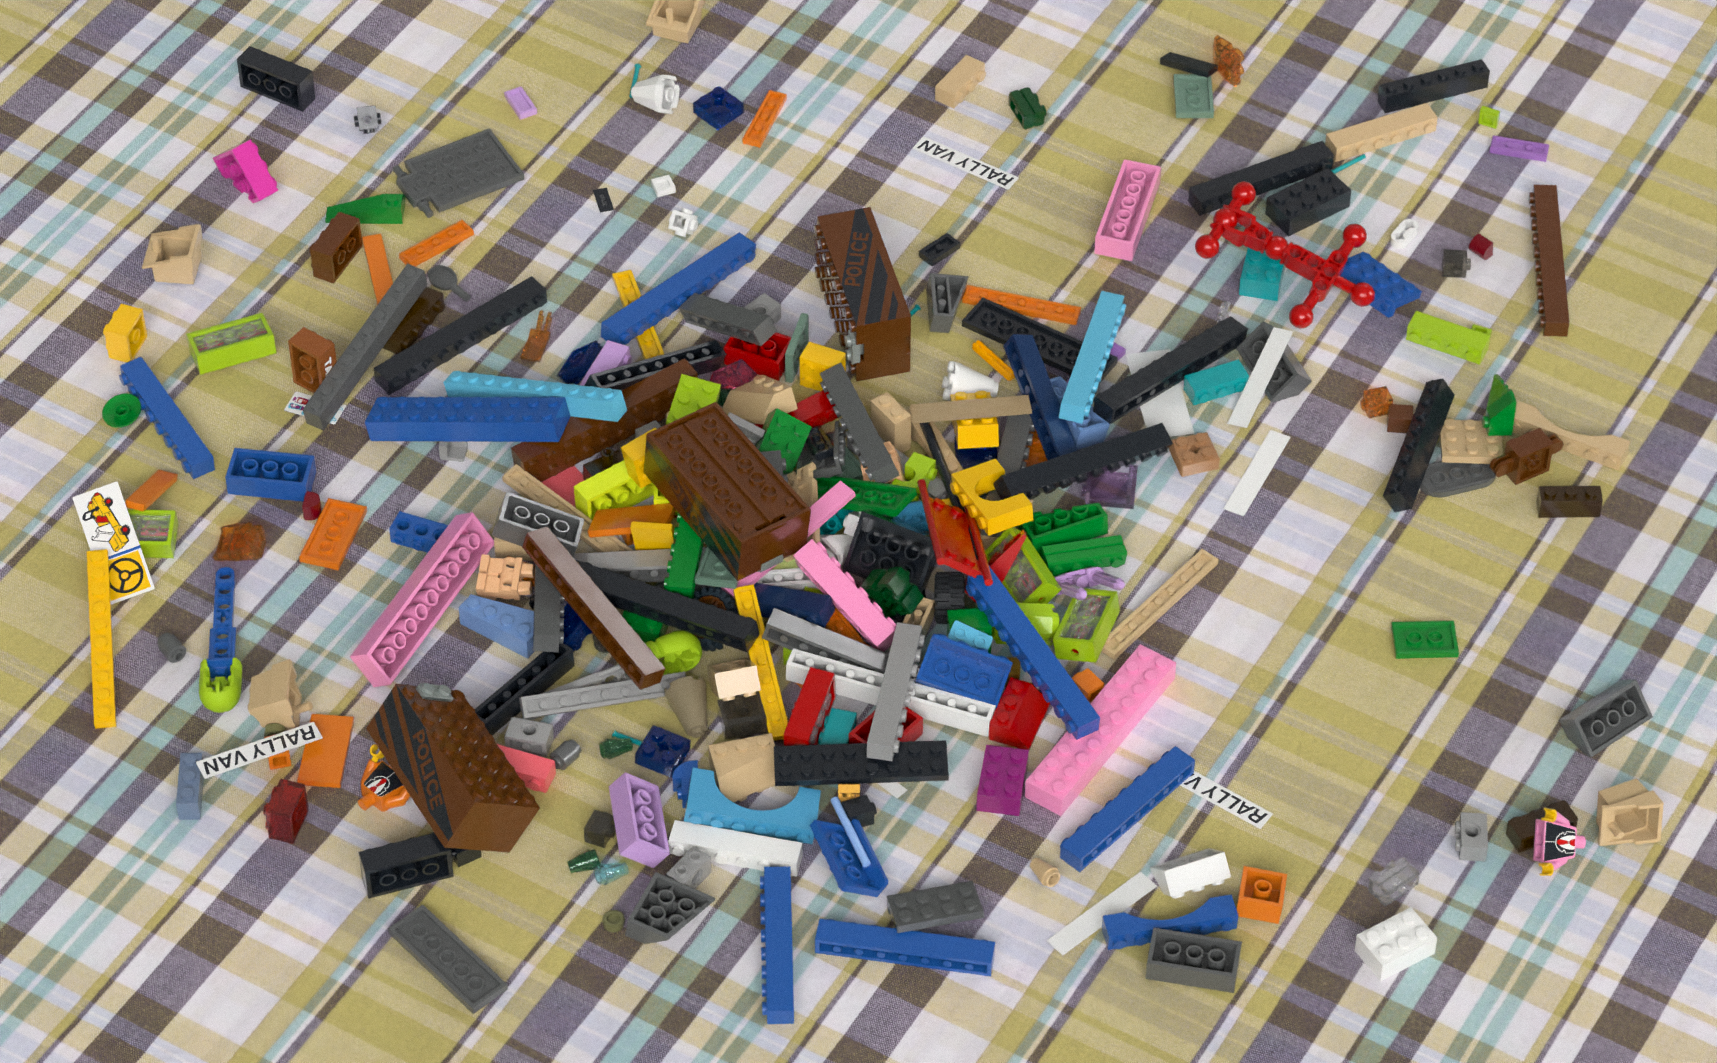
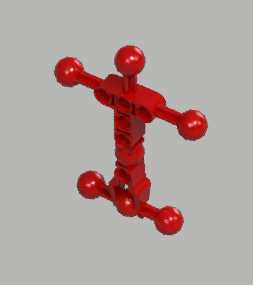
(1321, 272)

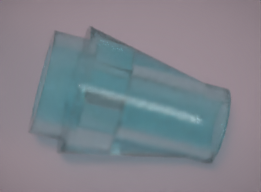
(608, 873)

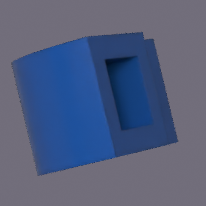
(681, 780)

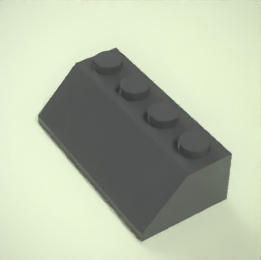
(1289, 376)
(1606, 717)

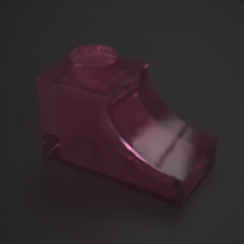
(733, 375)

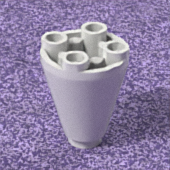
(966, 380)

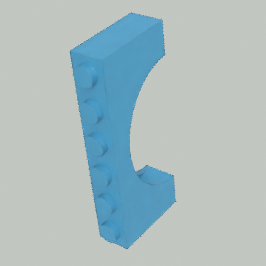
(711, 808)

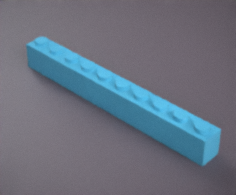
(1092, 357)
(581, 400)

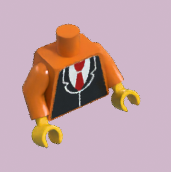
(381, 785)

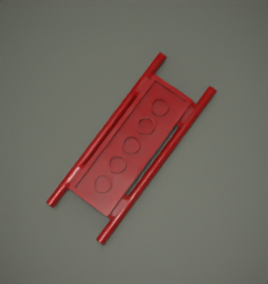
(951, 536)

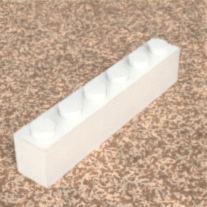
(735, 847)

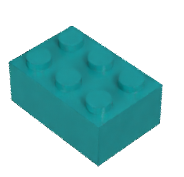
(1261, 276)

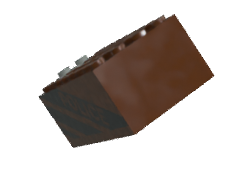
(863, 294)
(726, 491)
(452, 768)

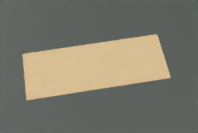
(970, 409)

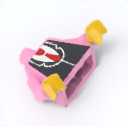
(1555, 841)

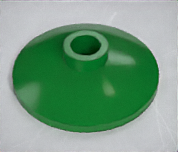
(121, 410)

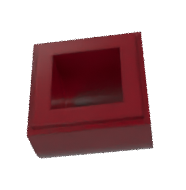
(1481, 246)
(311, 506)

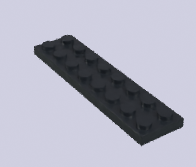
(1054, 346)
(849, 764)

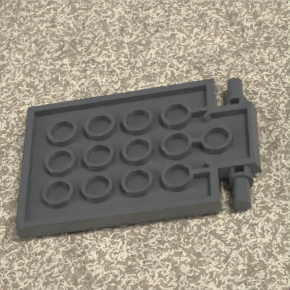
(457, 173)

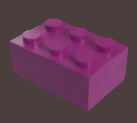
(1002, 780)

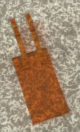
(537, 339)

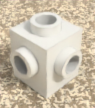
(677, 219)

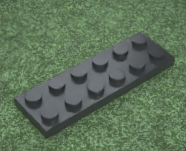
(448, 959)

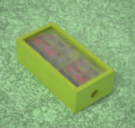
(231, 343)
(155, 532)
(1029, 576)
(1086, 626)

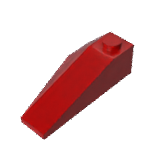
(1002, 562)

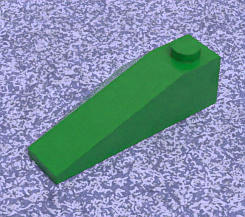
(372, 210)
(1499, 409)

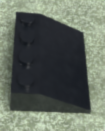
(887, 544)

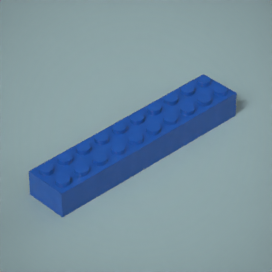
(468, 419)

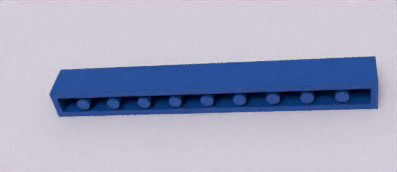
(673, 292)
(1034, 655)

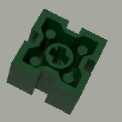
(892, 591)

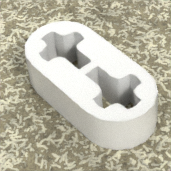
(1408, 235)

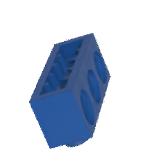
(415, 531)

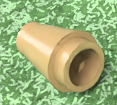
(1045, 872)

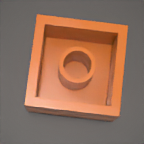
(1261, 894)

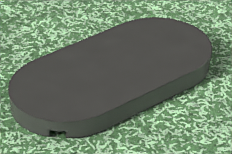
(1455, 478)

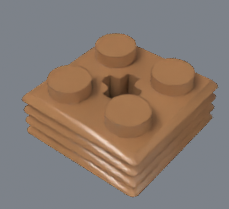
(1194, 454)

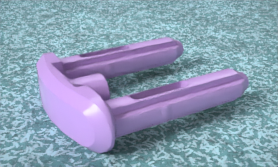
(1074, 581)

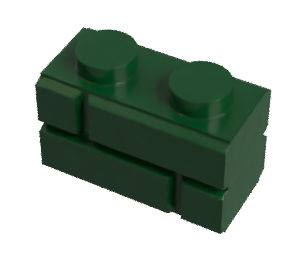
(1027, 108)

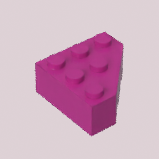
(247, 171)

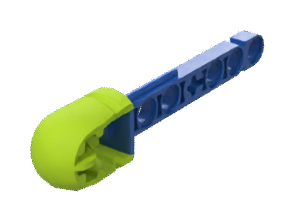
(221, 666)

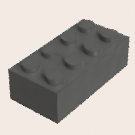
(522, 515)
(1193, 960)

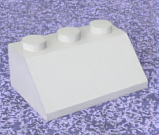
(1191, 872)

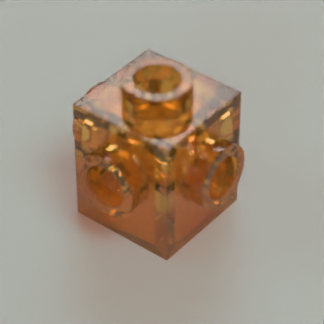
(1376, 402)

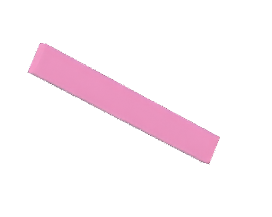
(820, 513)

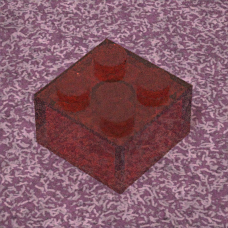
(286, 811)

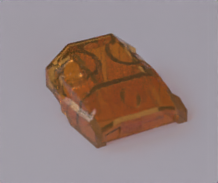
(1228, 60)
(240, 542)

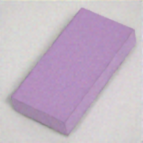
(520, 103)

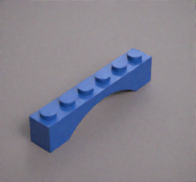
(1126, 930)

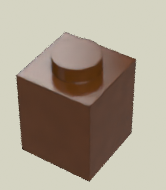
(1399, 418)

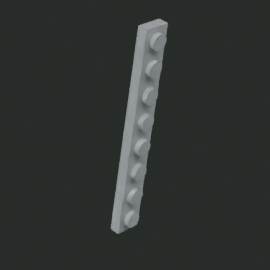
(593, 697)

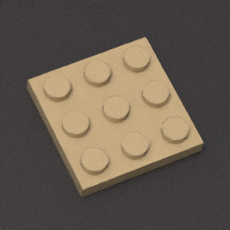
(1468, 443)

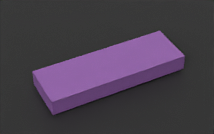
(1519, 148)

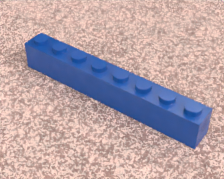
(167, 418)
(1126, 809)
(778, 947)
(905, 948)

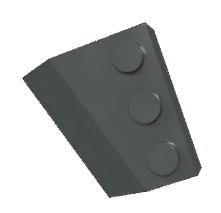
(665, 910)

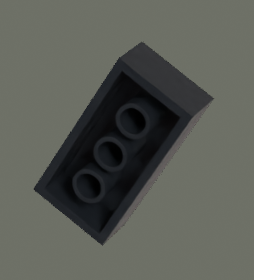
(276, 78)
(1308, 202)
(404, 865)

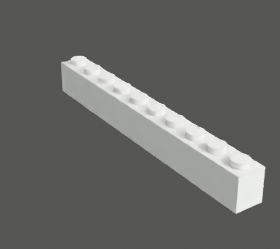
(866, 685)

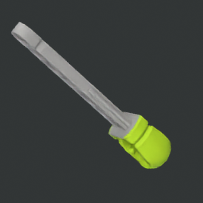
(680, 654)

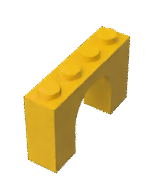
(990, 515)

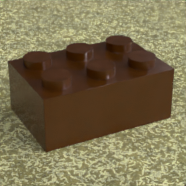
(336, 247)

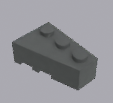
(943, 300)

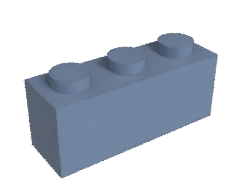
(189, 787)

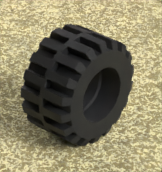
(948, 594)

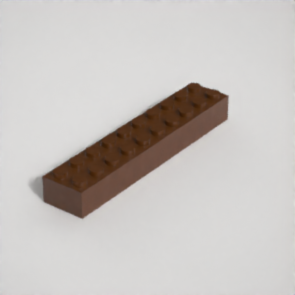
(585, 437)

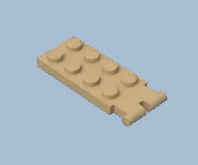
(806, 488)

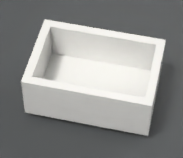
(1395, 944)

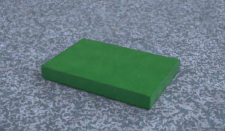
(1424, 639)

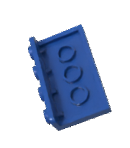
(1389, 287)
(964, 670)
(844, 861)

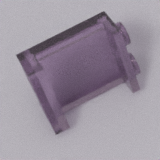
(1112, 489)

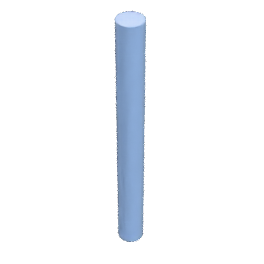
(850, 832)

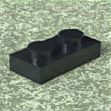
(939, 249)

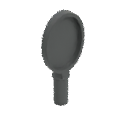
(446, 279)

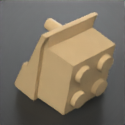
(675, 18)
(175, 254)
(277, 696)
(1629, 814)

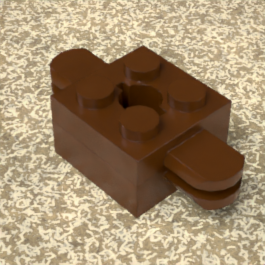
(1527, 456)

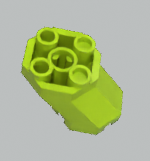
(1041, 617)

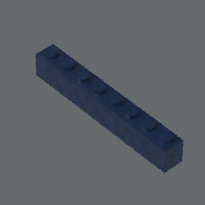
(1045, 407)

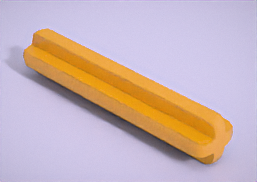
(992, 359)

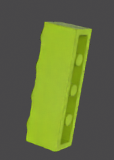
(1448, 337)

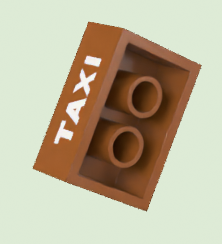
(311, 358)

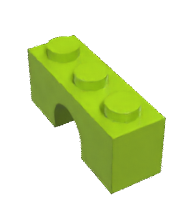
(918, 468)

